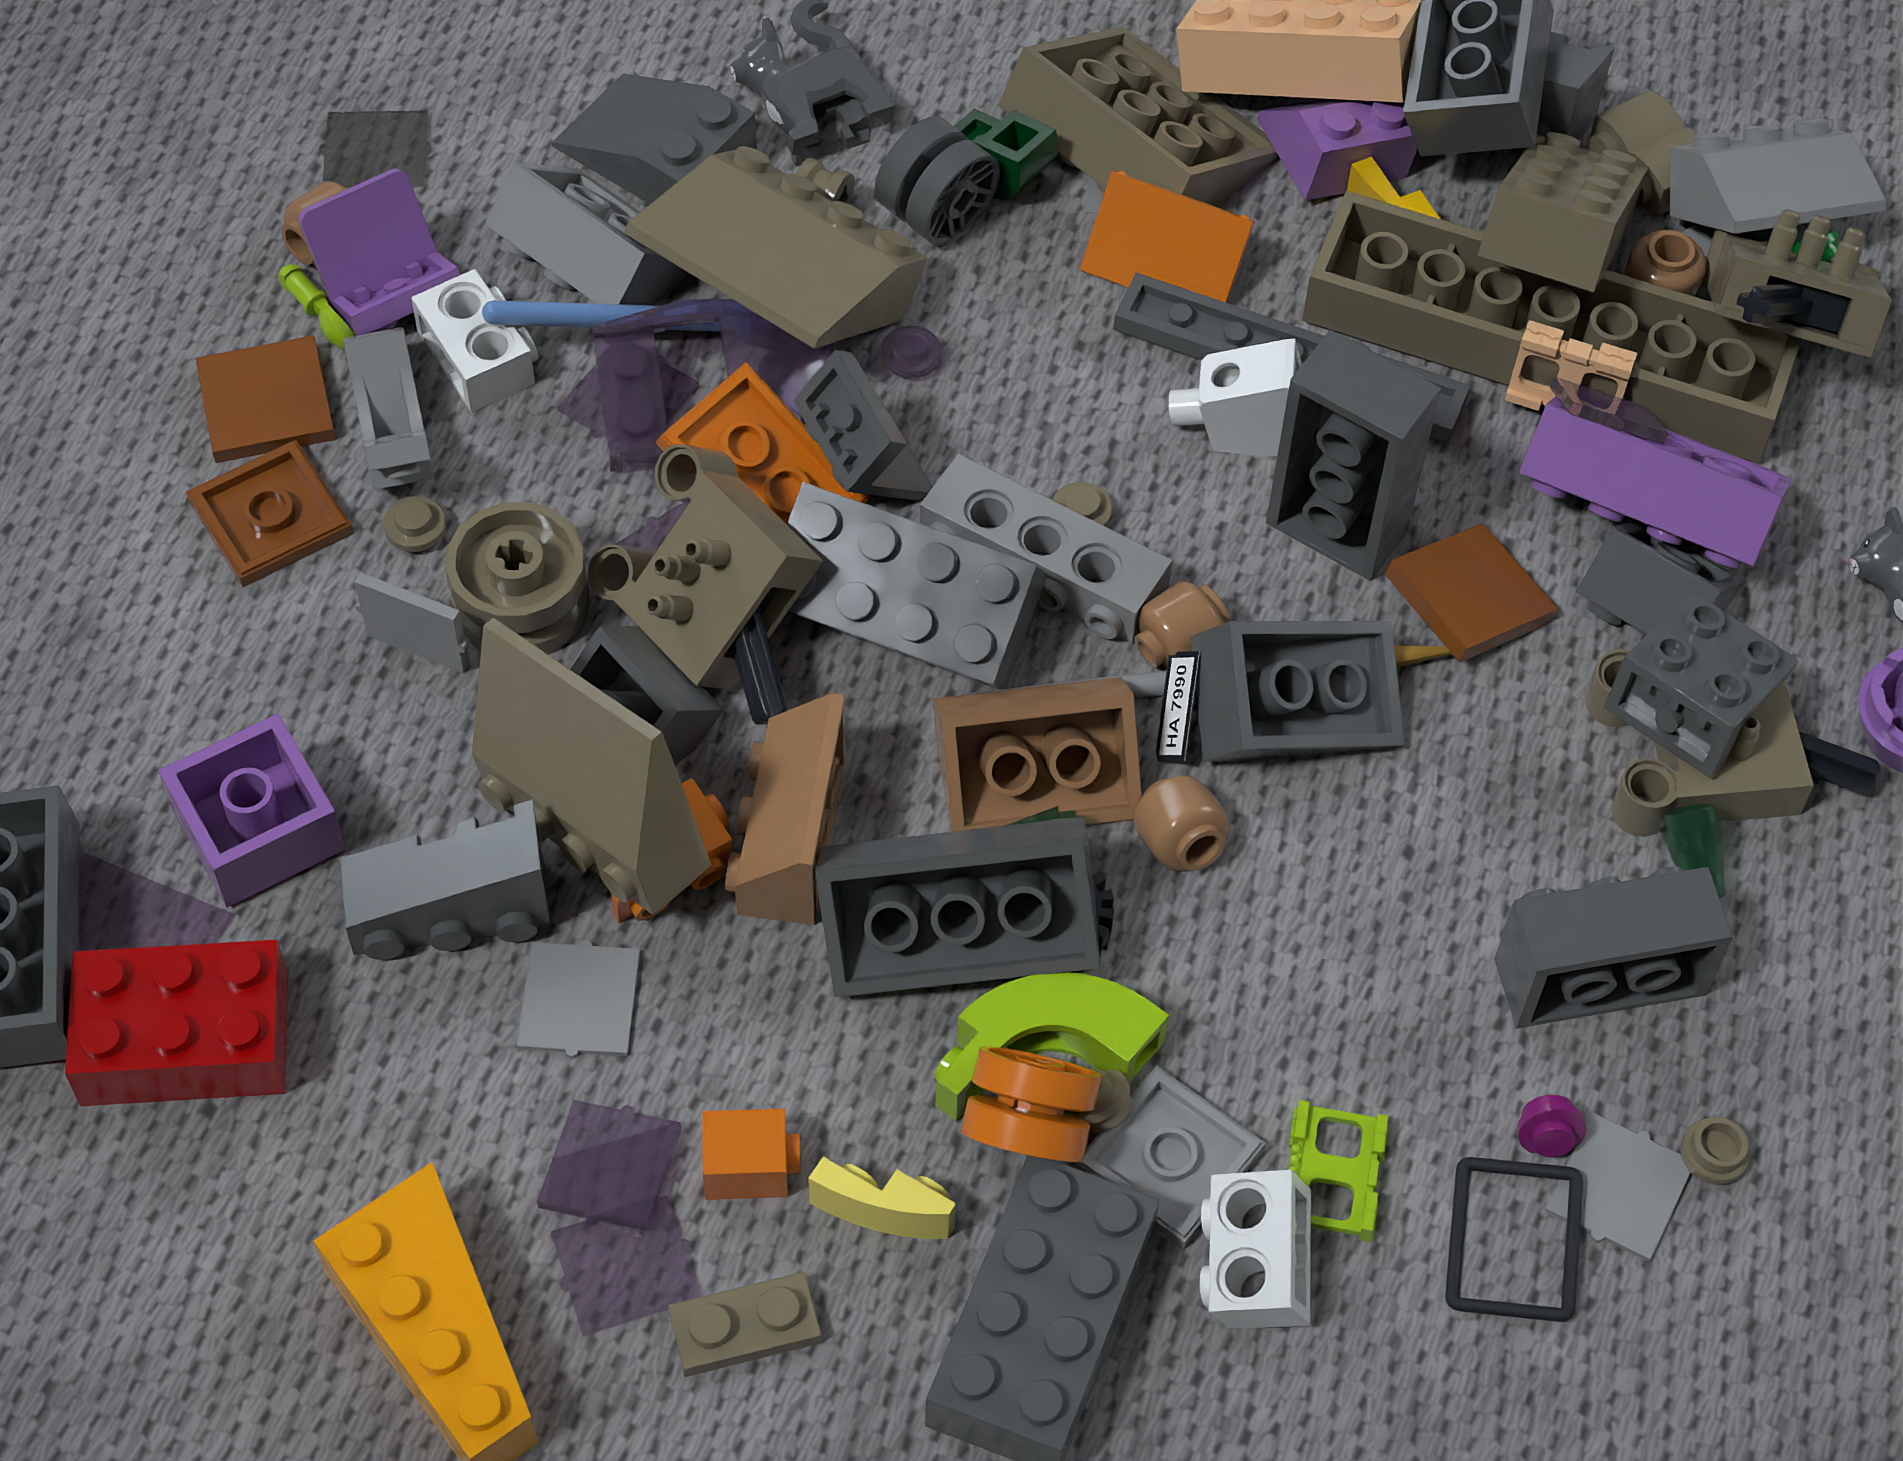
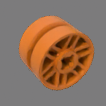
(1031, 1104)

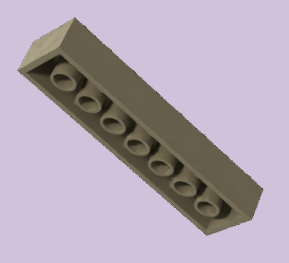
(1429, 295)

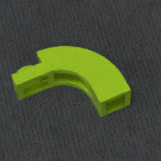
(1052, 1014)

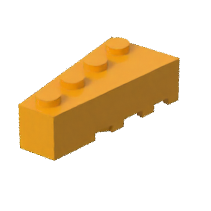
(425, 1309)

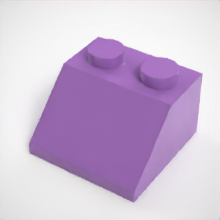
(1328, 135)

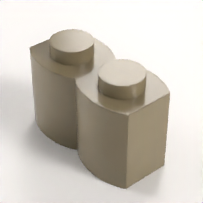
(1646, 131)

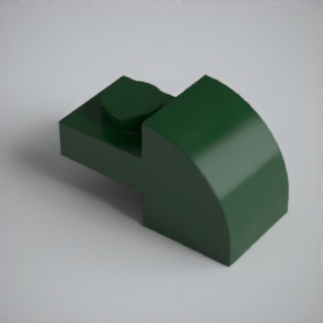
(1017, 142)

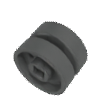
(937, 180)

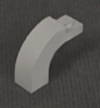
(388, 408)

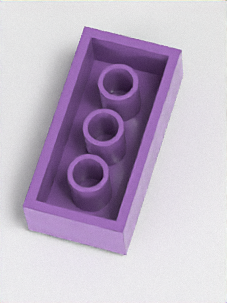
(1672, 487)

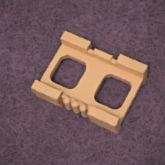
(1574, 361)

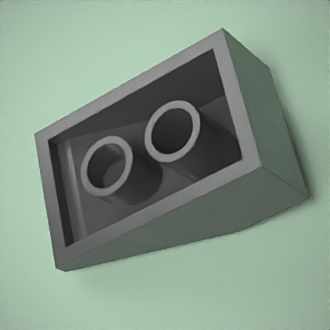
(655, 132)
(1296, 689)

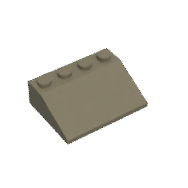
(1127, 112)
(782, 248)
(590, 766)

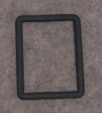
(1571, 1245)

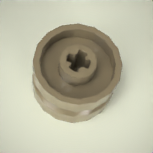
(523, 571)

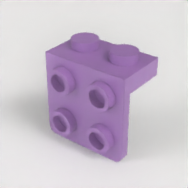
(374, 251)

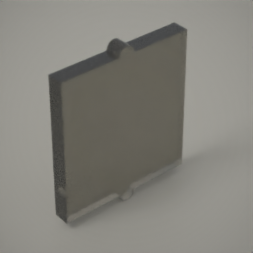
(373, 142)

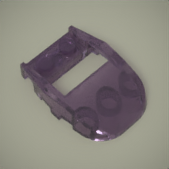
(631, 376)

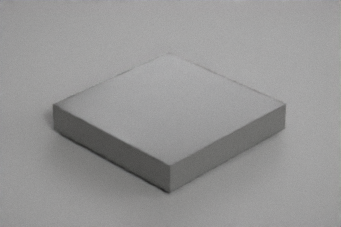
(1170, 1152)

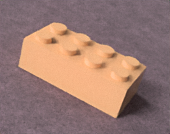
(1299, 48)

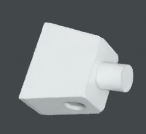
(1240, 397)

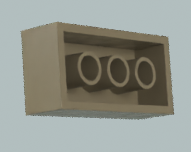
(1563, 211)

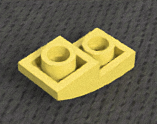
(902, 1208)

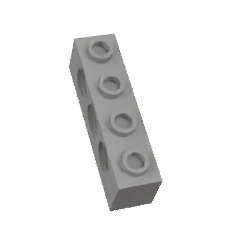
(1077, 547)

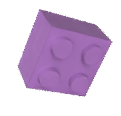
(252, 809)

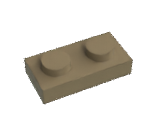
(744, 1324)

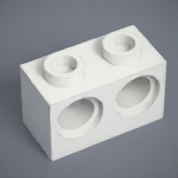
(477, 357)
(1275, 1245)

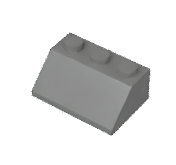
(1754, 177)
(579, 236)

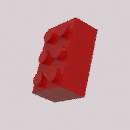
(177, 1023)

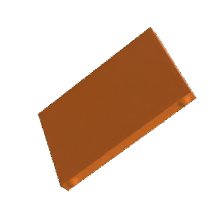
(1165, 238)

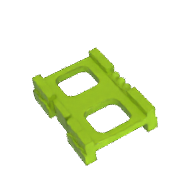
(1354, 1173)

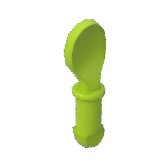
(314, 302)

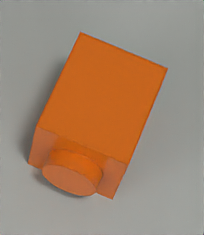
(748, 1154)

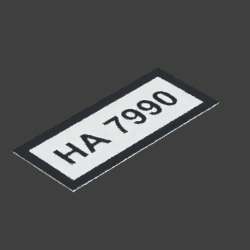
(1177, 706)

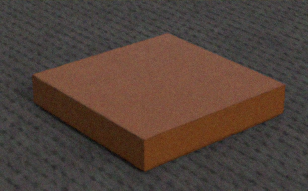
(264, 398)
(269, 513)
(1471, 592)

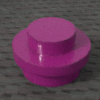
(1550, 1126)

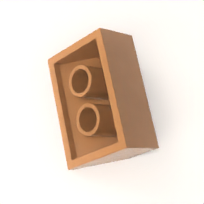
(1038, 750)
(790, 812)

